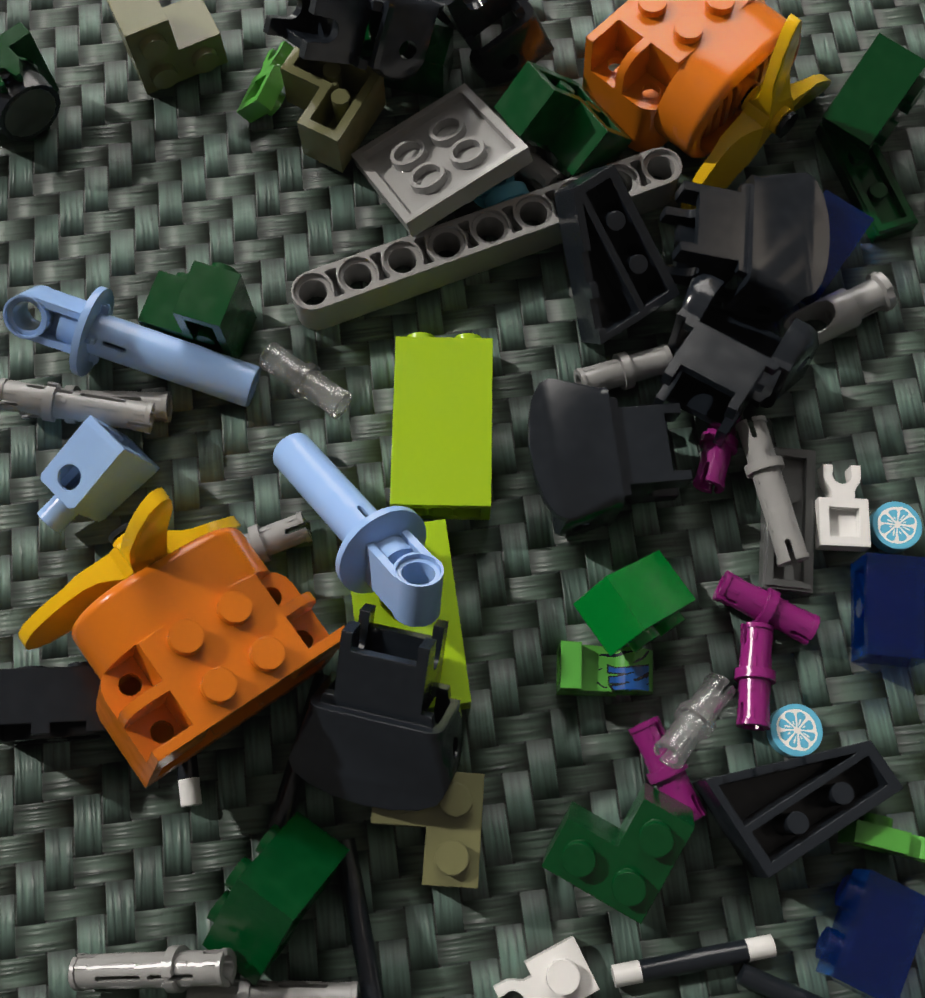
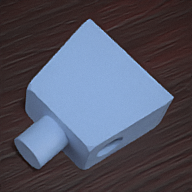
(93, 474)

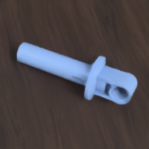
(91, 332)
(378, 548)

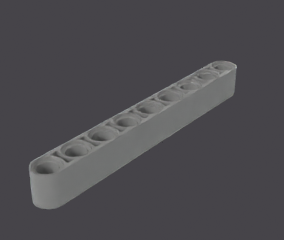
(464, 239)

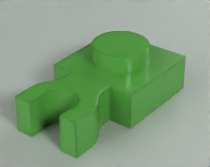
(265, 90)
(876, 834)

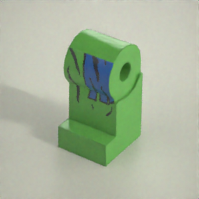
(592, 672)

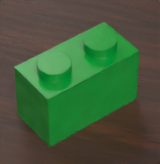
(635, 604)

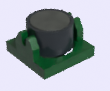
(26, 87)

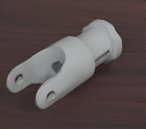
(846, 308)

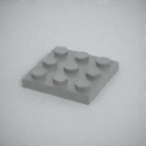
(441, 159)

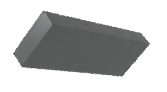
(800, 482)

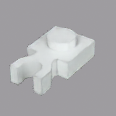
(839, 517)
(553, 974)

